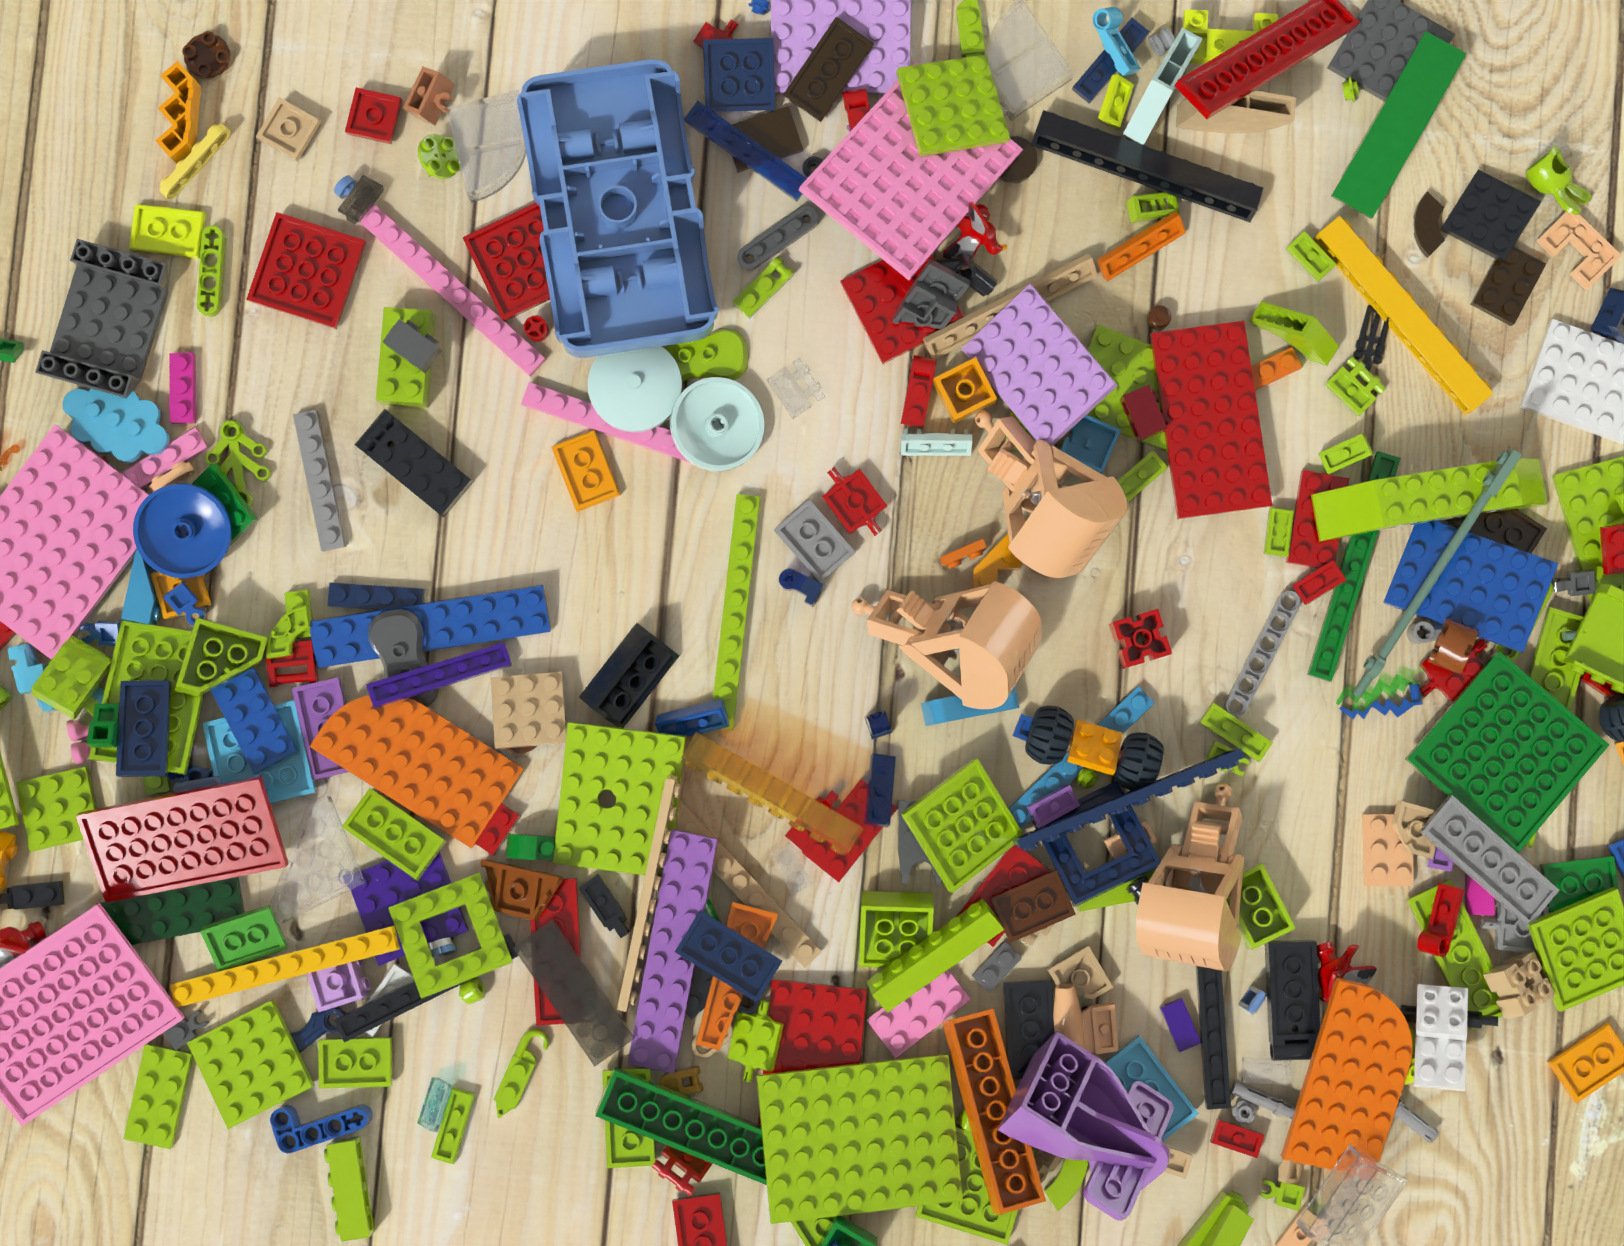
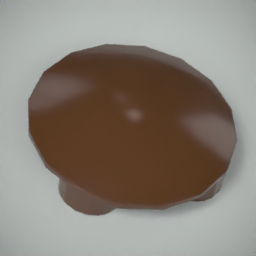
(206, 55)

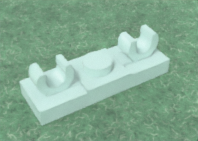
(936, 444)

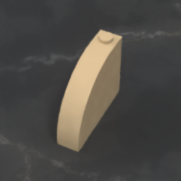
(1250, 114)

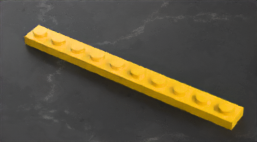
(285, 966)

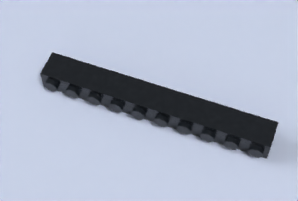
(1147, 166)

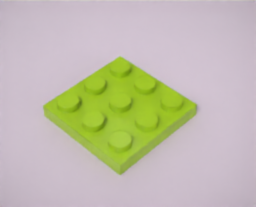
(51, 807)

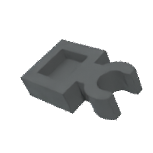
(184, 1030)

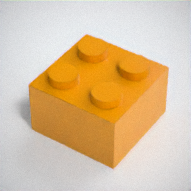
(964, 390)

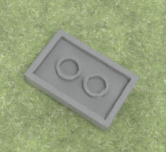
(814, 541)

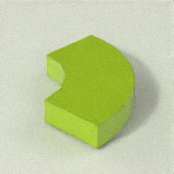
(286, 631)

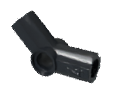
(979, 279)

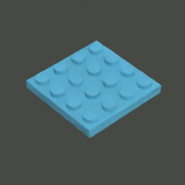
(282, 780)
(1138, 1063)

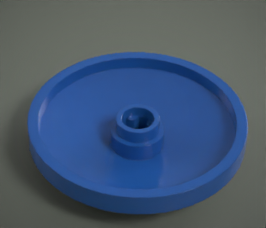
(182, 530)

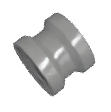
(1161, 42)

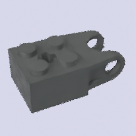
(909, 848)

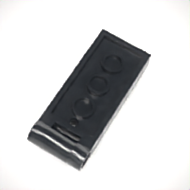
(414, 463)
(1292, 998)

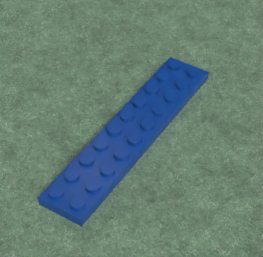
(443, 622)

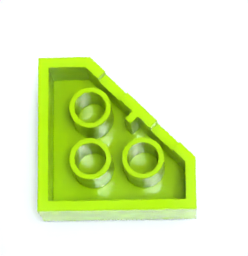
(216, 656)

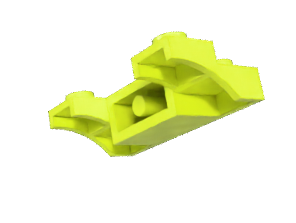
(1219, 40)

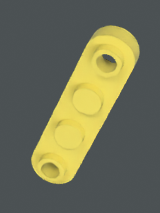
(195, 161)

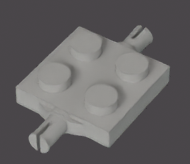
(1511, 932)

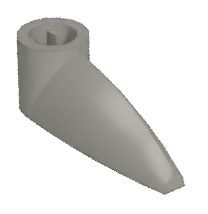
(1431, 632)

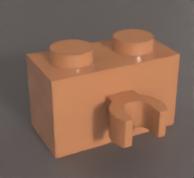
(429, 96)

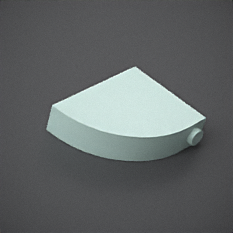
(1162, 86)

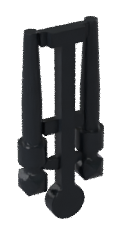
(1360, 343)

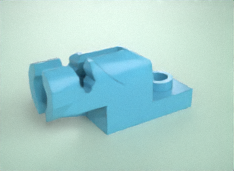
(27, 671)

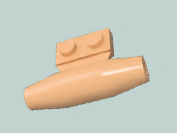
(1091, 1028)

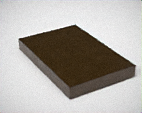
(773, 132)

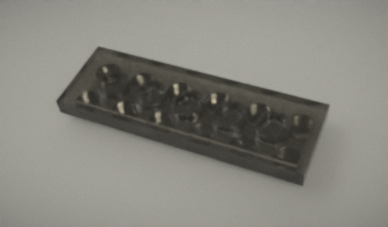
(574, 992)

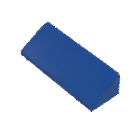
(693, 719)

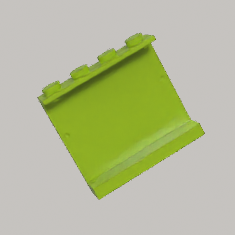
(1600, 639)

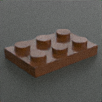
(1033, 906)

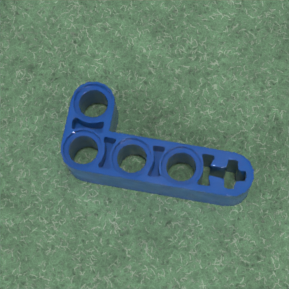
(323, 1125)

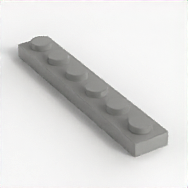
(319, 480)

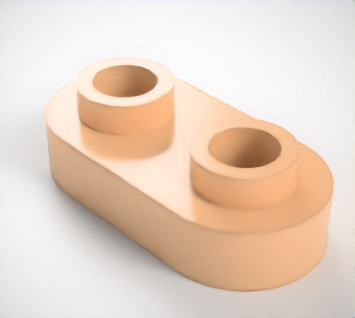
(179, 473)

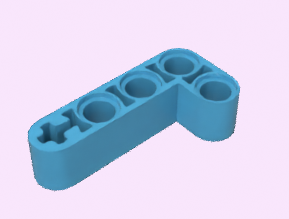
(952, 709)

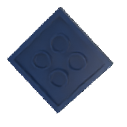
(739, 74)

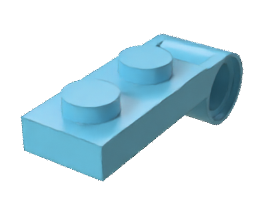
(1113, 40)

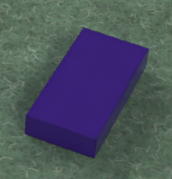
(1180, 1025)

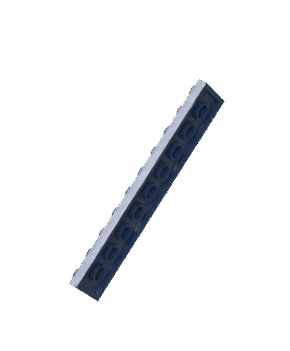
(1119, 803)

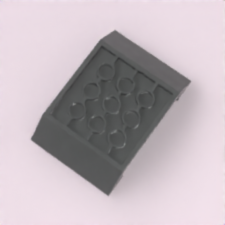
(107, 320)

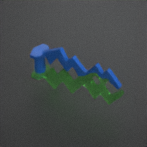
(1371, 698)

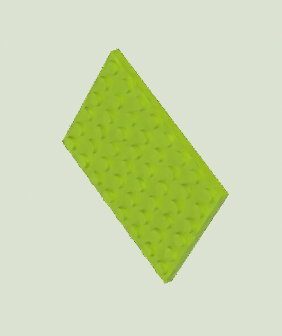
(859, 1138)

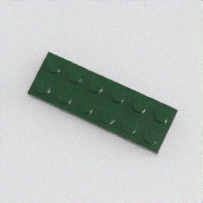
(176, 910)

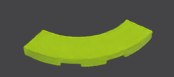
(1066, 1182)

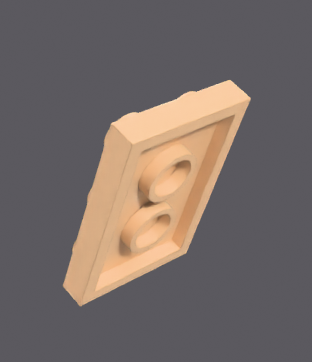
(1384, 854)

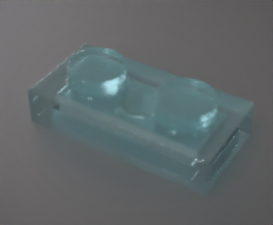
(434, 1104)

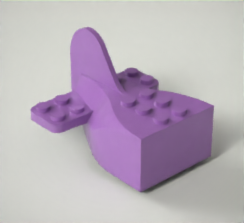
(1082, 1112)

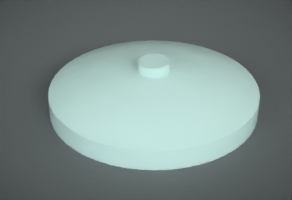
(635, 388)
(717, 424)

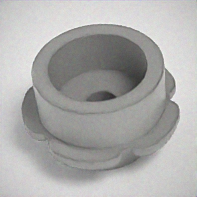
(1239, 1107)

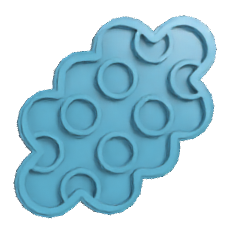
(116, 423)

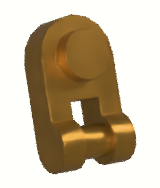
(675, 1081)

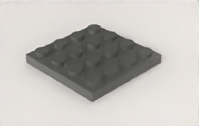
(1382, 45)

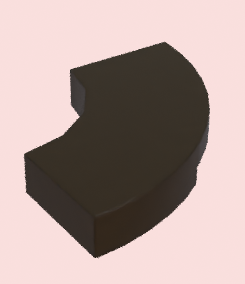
(1426, 224)

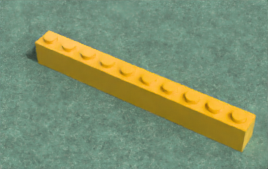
(1406, 319)

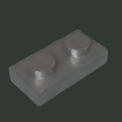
(996, 967)

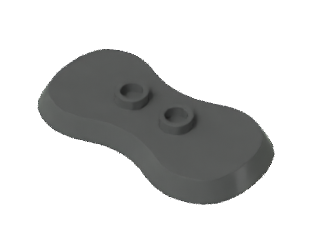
(398, 643)

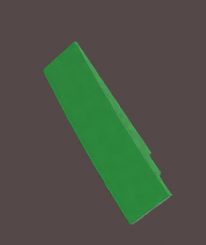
(1398, 125)

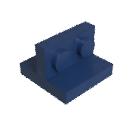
(1611, 316)

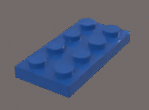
(254, 720)

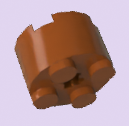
(1453, 646)

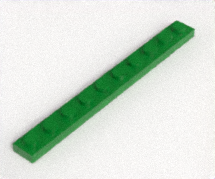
(1346, 594)

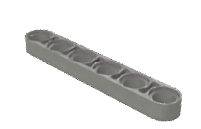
(1265, 655)

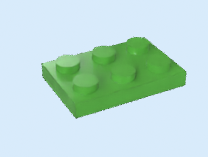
(243, 937)

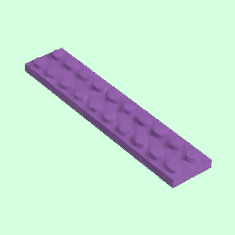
(667, 974)

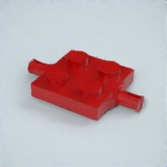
(854, 501)
(1449, 682)

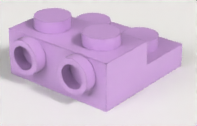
(339, 985)

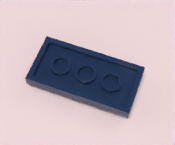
(143, 728)
(728, 956)

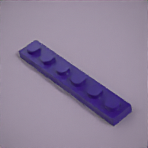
(438, 675)

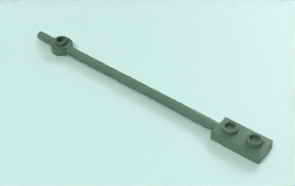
(1492, 483)

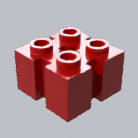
(1153, 645)

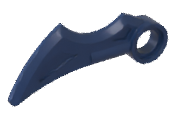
(315, 1028)

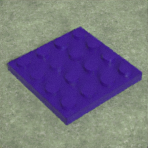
(388, 886)

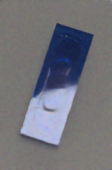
(880, 790)

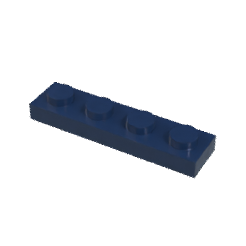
(1103, 67)
(372, 596)

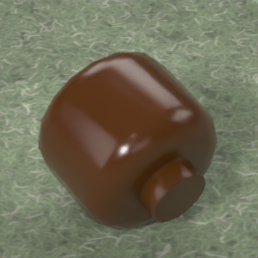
(1159, 317)

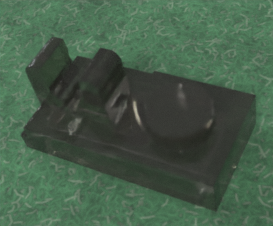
(360, 199)

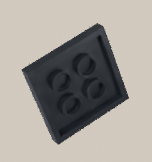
(1490, 216)

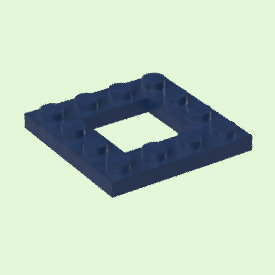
(1138, 861)

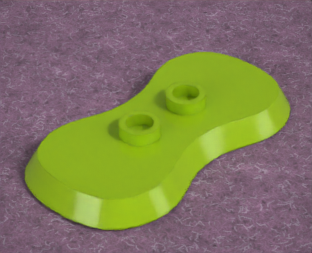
(717, 355)

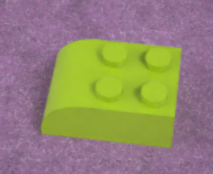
(72, 677)
(1261, 909)

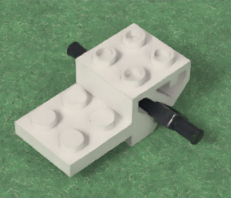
(1442, 1035)

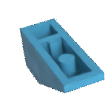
(141, 599)

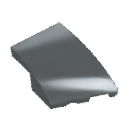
(932, 297)

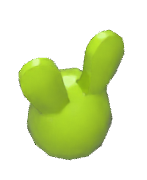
(1553, 177)

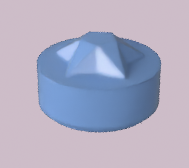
(344, 186)

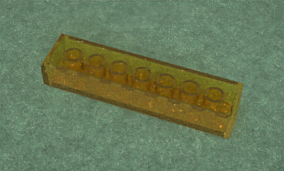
(774, 793)

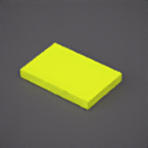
(167, 231)

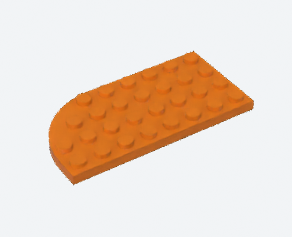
(420, 763)
(1351, 1078)

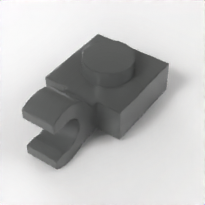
(1577, 582)

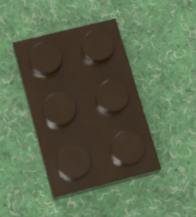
(1508, 286)

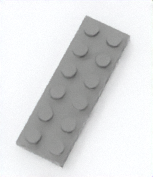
(1489, 860)

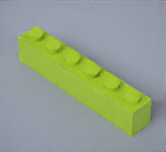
(934, 955)

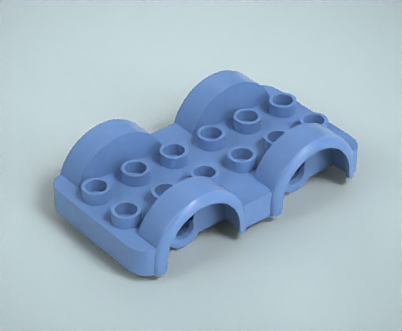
(617, 208)

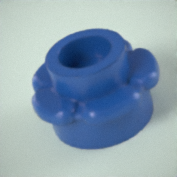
(760, 6)

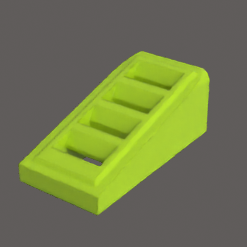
(1138, 210)

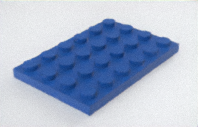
(1481, 586)

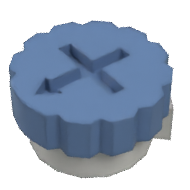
(442, 947)

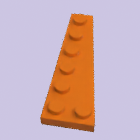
(723, 999)

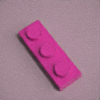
(182, 388)

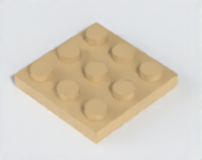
(528, 710)

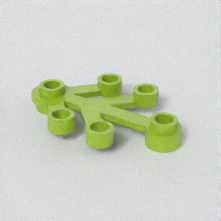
(237, 459)

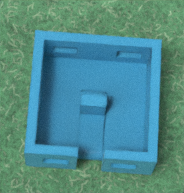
(1091, 442)

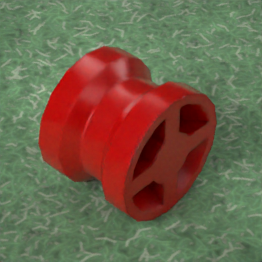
(533, 325)

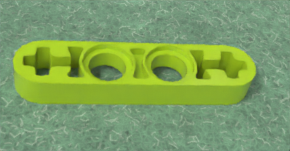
(211, 271)

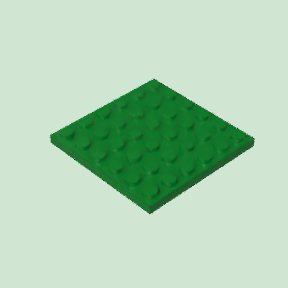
(1507, 751)

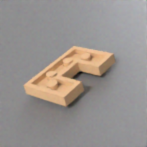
(1597, 251)

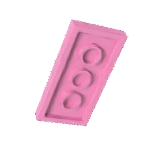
(918, 1013)

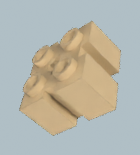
(1519, 985)

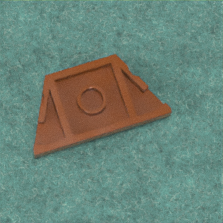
(519, 889)

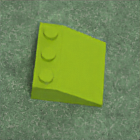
(892, 925)

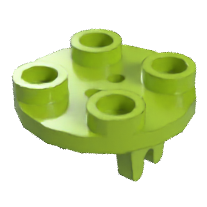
(438, 156)

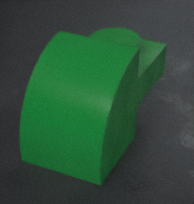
(104, 728)
(530, 847)

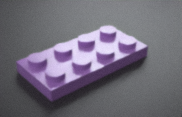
(314, 706)

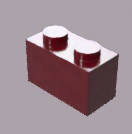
(1144, 413)

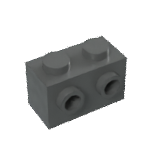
(412, 345)

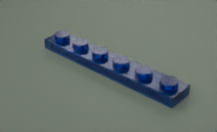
(745, 150)

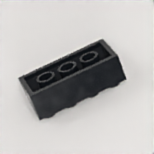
(629, 676)

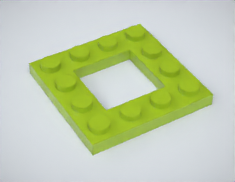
(407, 919)

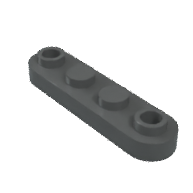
(778, 238)

